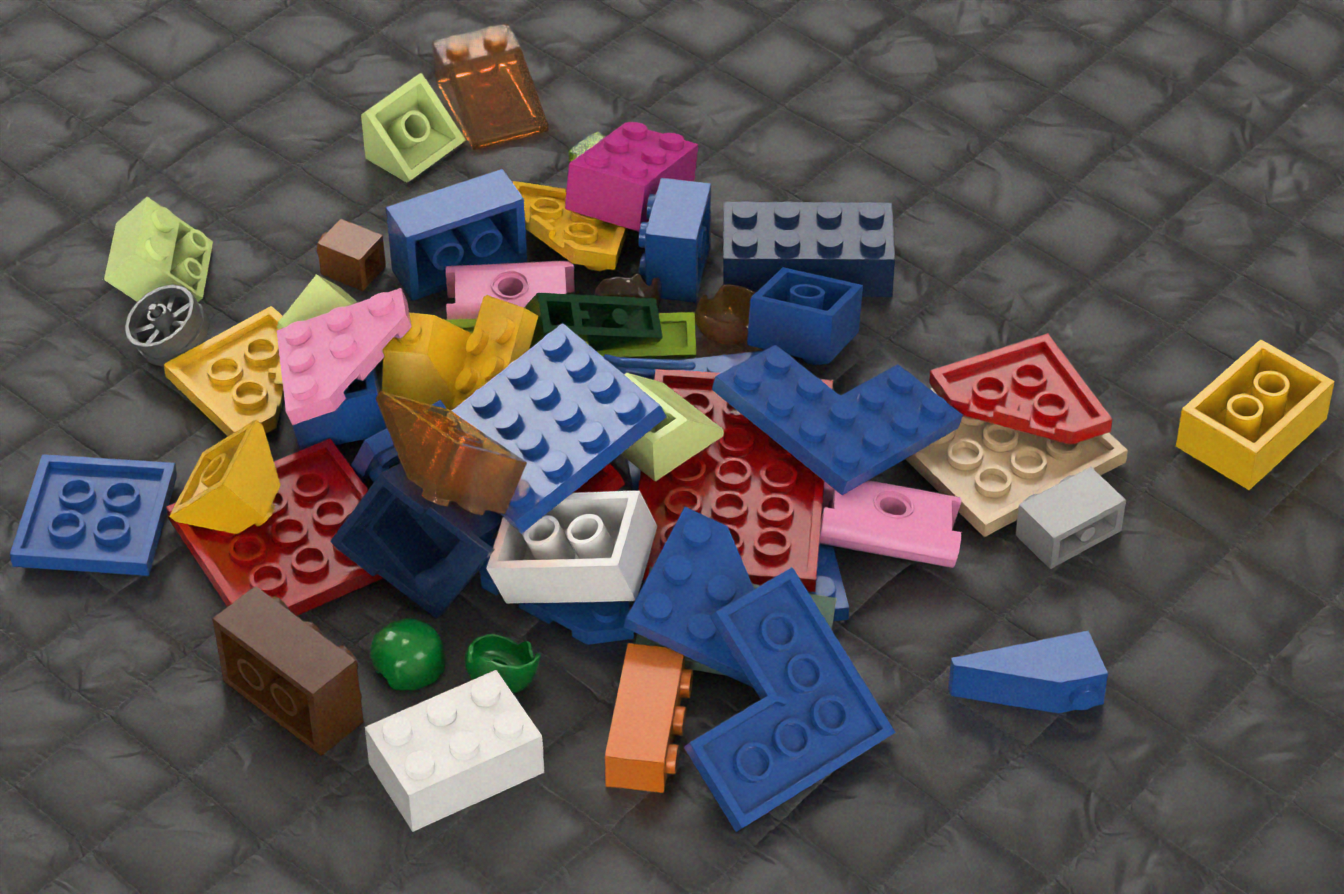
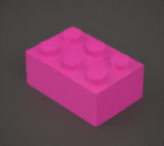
(623, 170)

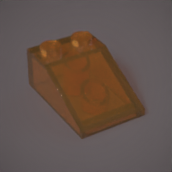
(488, 86)
(450, 456)

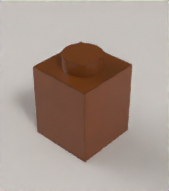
(351, 254)

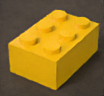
(1254, 414)

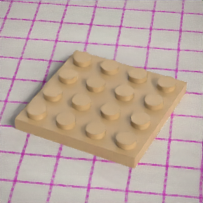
(1001, 467)

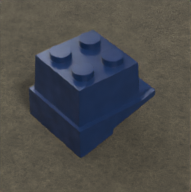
(416, 543)

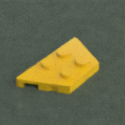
(499, 338)

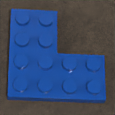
(832, 434)
(810, 709)

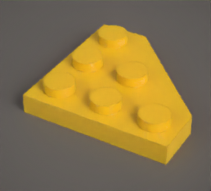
(571, 234)
(235, 374)

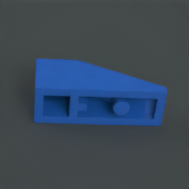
(1036, 675)

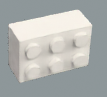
(578, 552)
(454, 750)

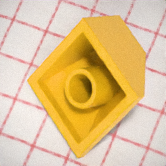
(425, 360)
(231, 484)

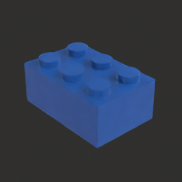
(455, 227)

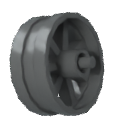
(170, 320)

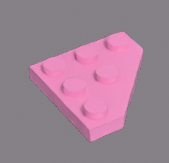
(336, 348)

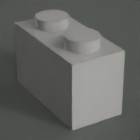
(1070, 517)

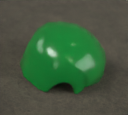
(408, 654)
(511, 660)

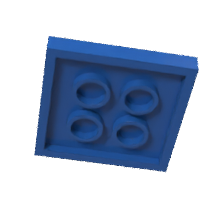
(94, 515)

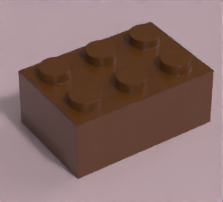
(289, 669)

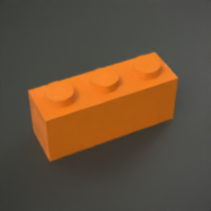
(647, 718)

